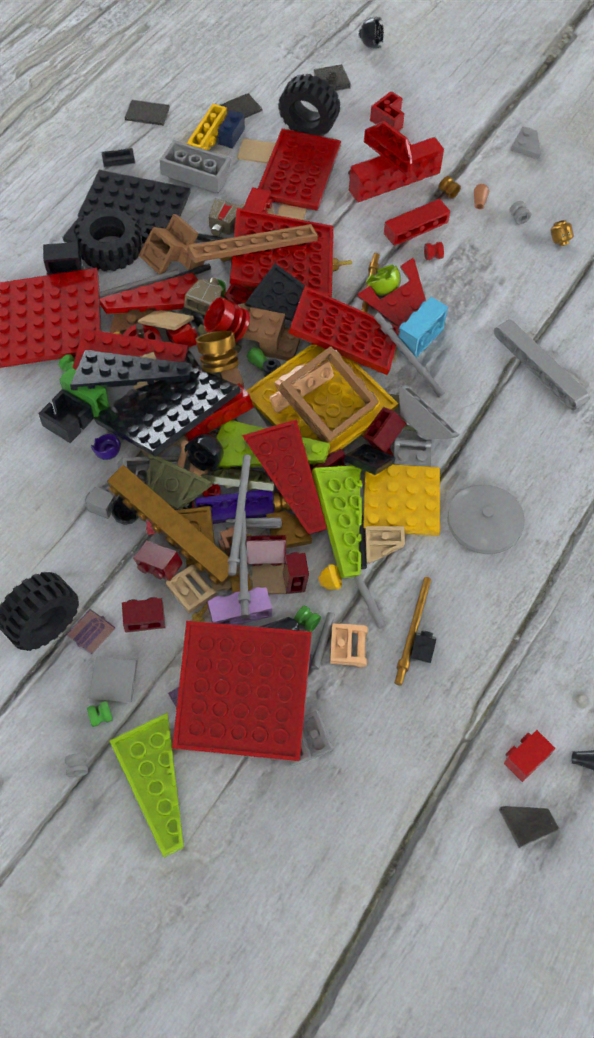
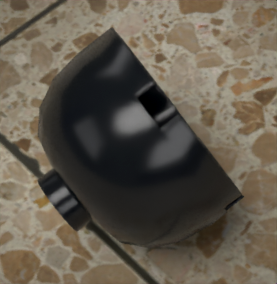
(372, 32)
(204, 452)

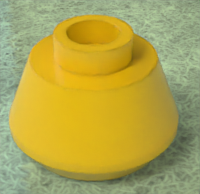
(330, 578)

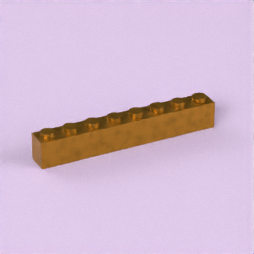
(170, 524)

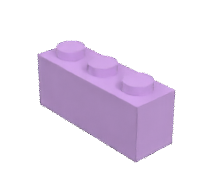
(228, 609)

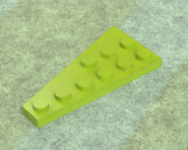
(236, 447)
(342, 510)
(150, 771)

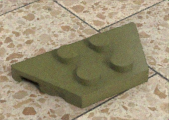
(231, 478)
(174, 483)

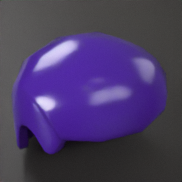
(106, 446)

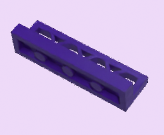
(254, 505)

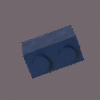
(231, 129)

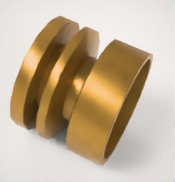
(217, 351)

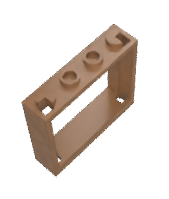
(308, 413)

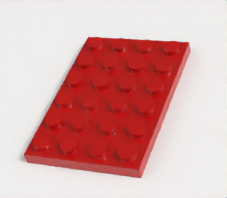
(300, 168)
(344, 328)

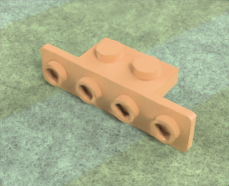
(303, 385)

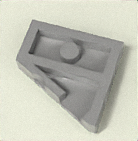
(527, 143)

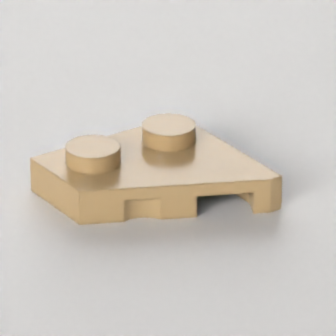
(383, 541)

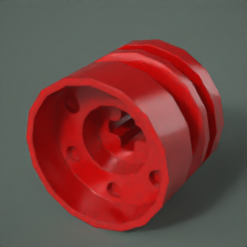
(226, 316)

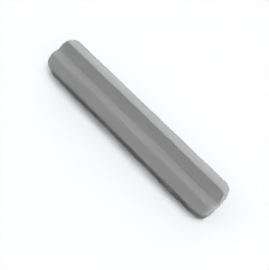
(257, 523)

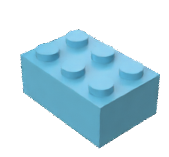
(423, 326)

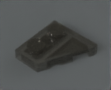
(528, 823)

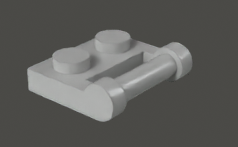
(412, 457)

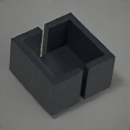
(62, 257)
(69, 416)

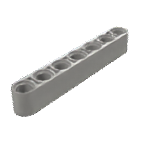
(541, 364)

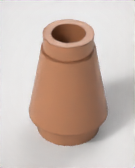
(480, 195)

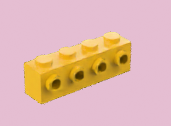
(207, 130)

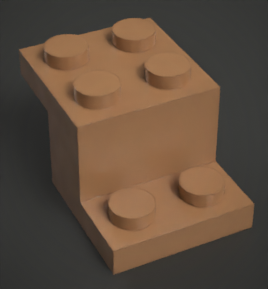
(165, 244)
(270, 332)

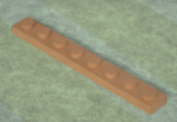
(252, 243)

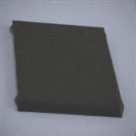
(243, 104)
(147, 112)

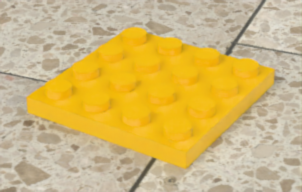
(404, 498)

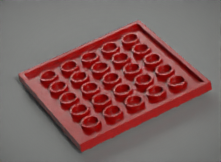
(307, 262)
(47, 315)
(242, 690)

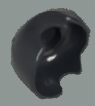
(122, 513)

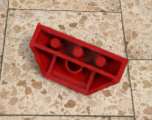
(391, 146)

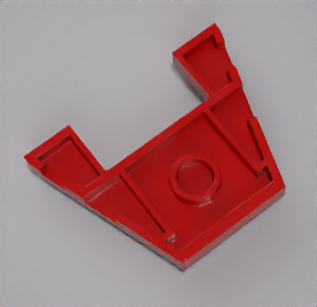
(401, 302)

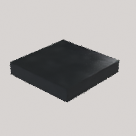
(369, 459)

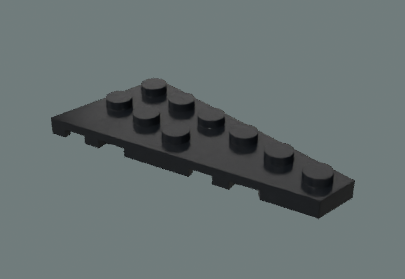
(126, 370)

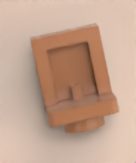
(226, 540)

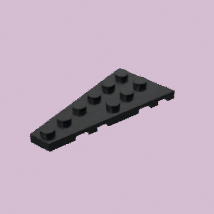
(277, 293)

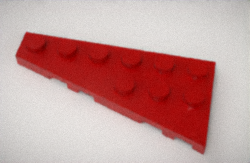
(159, 295)
(286, 462)

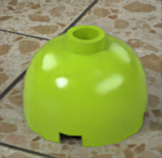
(385, 281)

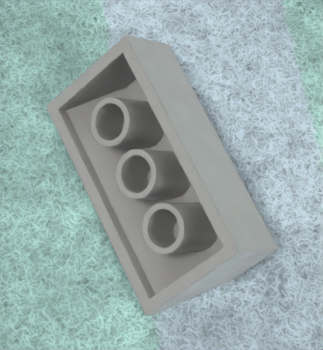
(195, 166)

